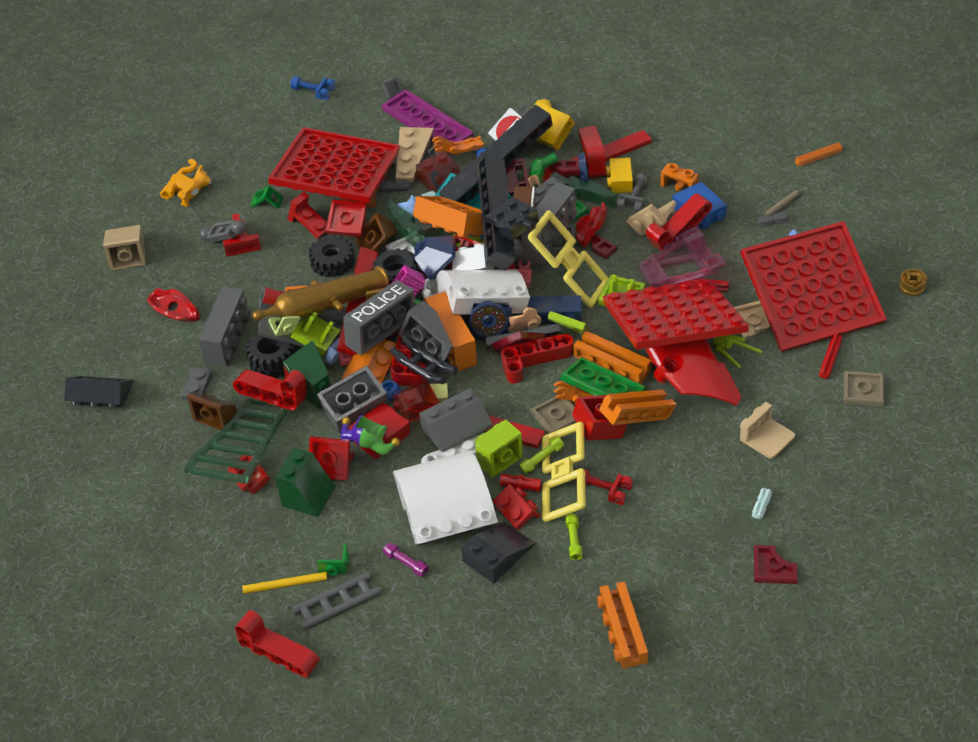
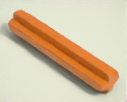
(818, 154)

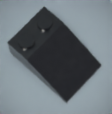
(495, 550)

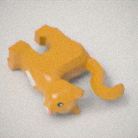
(185, 186)

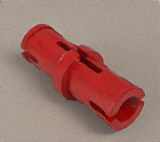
(523, 482)

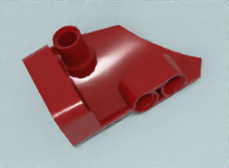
(694, 370)

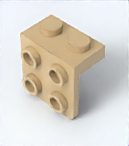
(641, 220)
(764, 433)

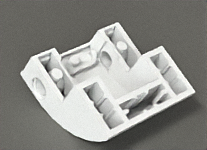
(478, 286)
(445, 497)

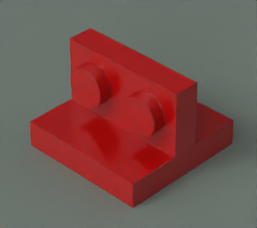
(346, 218)
(332, 455)

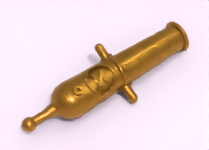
(325, 295)

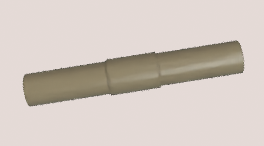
(782, 203)

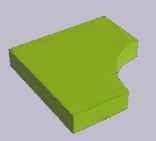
(569, 323)

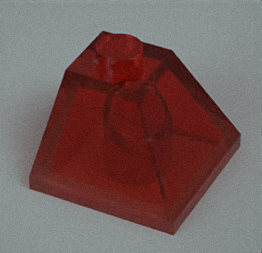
(415, 400)

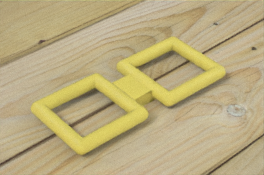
(568, 257)
(563, 472)

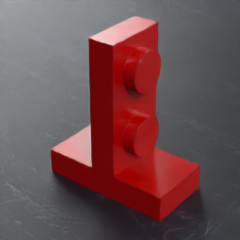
(307, 216)
(243, 243)

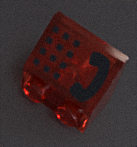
(435, 170)

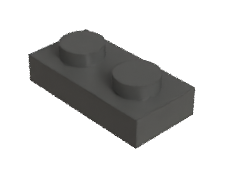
(197, 382)

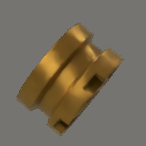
(913, 282)

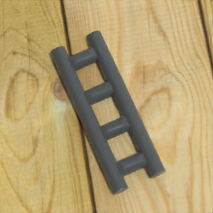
(330, 611)

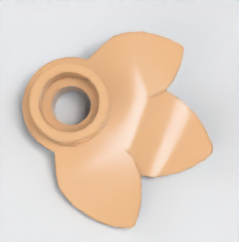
(528, 319)

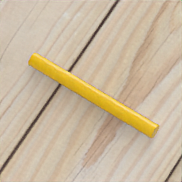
(284, 582)

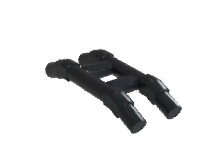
(419, 355)

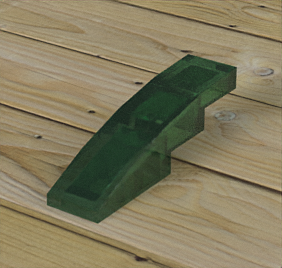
(589, 191)
(405, 224)

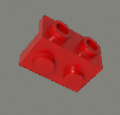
(257, 480)
(516, 506)

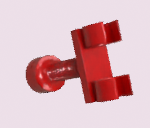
(613, 495)

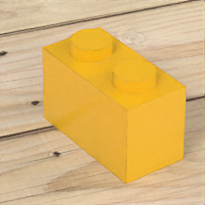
(620, 175)

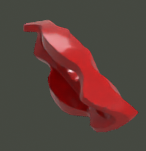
(585, 232)
(162, 299)

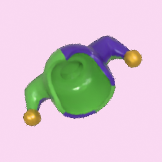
(368, 435)

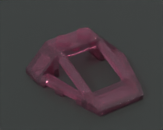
(699, 252)

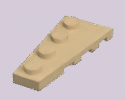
(412, 148)
(754, 316)

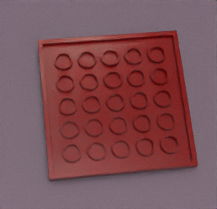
(334, 165)
(812, 286)
(674, 314)

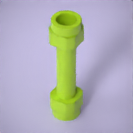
(554, 445)
(575, 549)

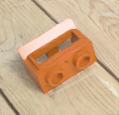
(678, 174)

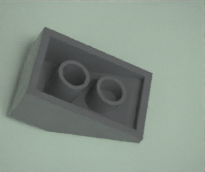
(427, 331)

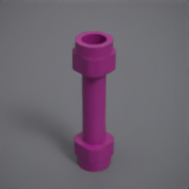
(392, 550)

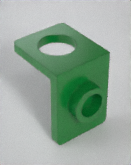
(265, 194)
(333, 567)

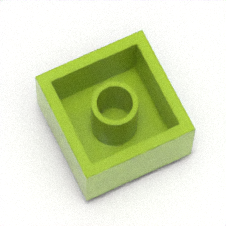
(498, 448)

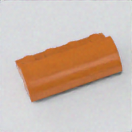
(377, 359)

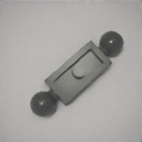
(223, 231)

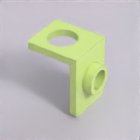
(286, 326)

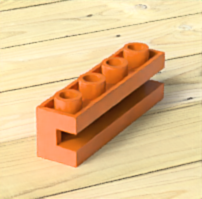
(613, 357)
(637, 407)
(623, 626)

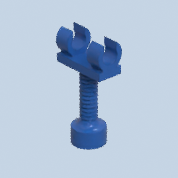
(321, 92)

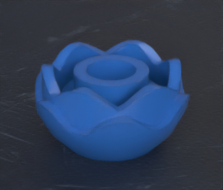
(392, 386)

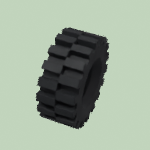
(331, 264)

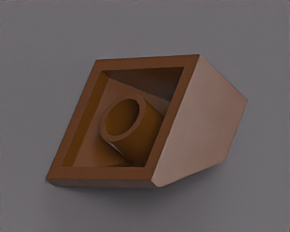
(376, 233)

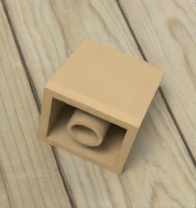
(124, 247)

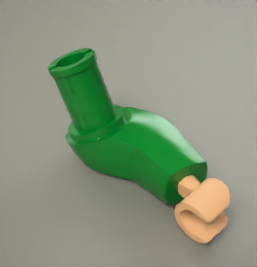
(538, 167)

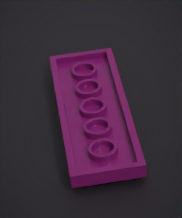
(419, 114)

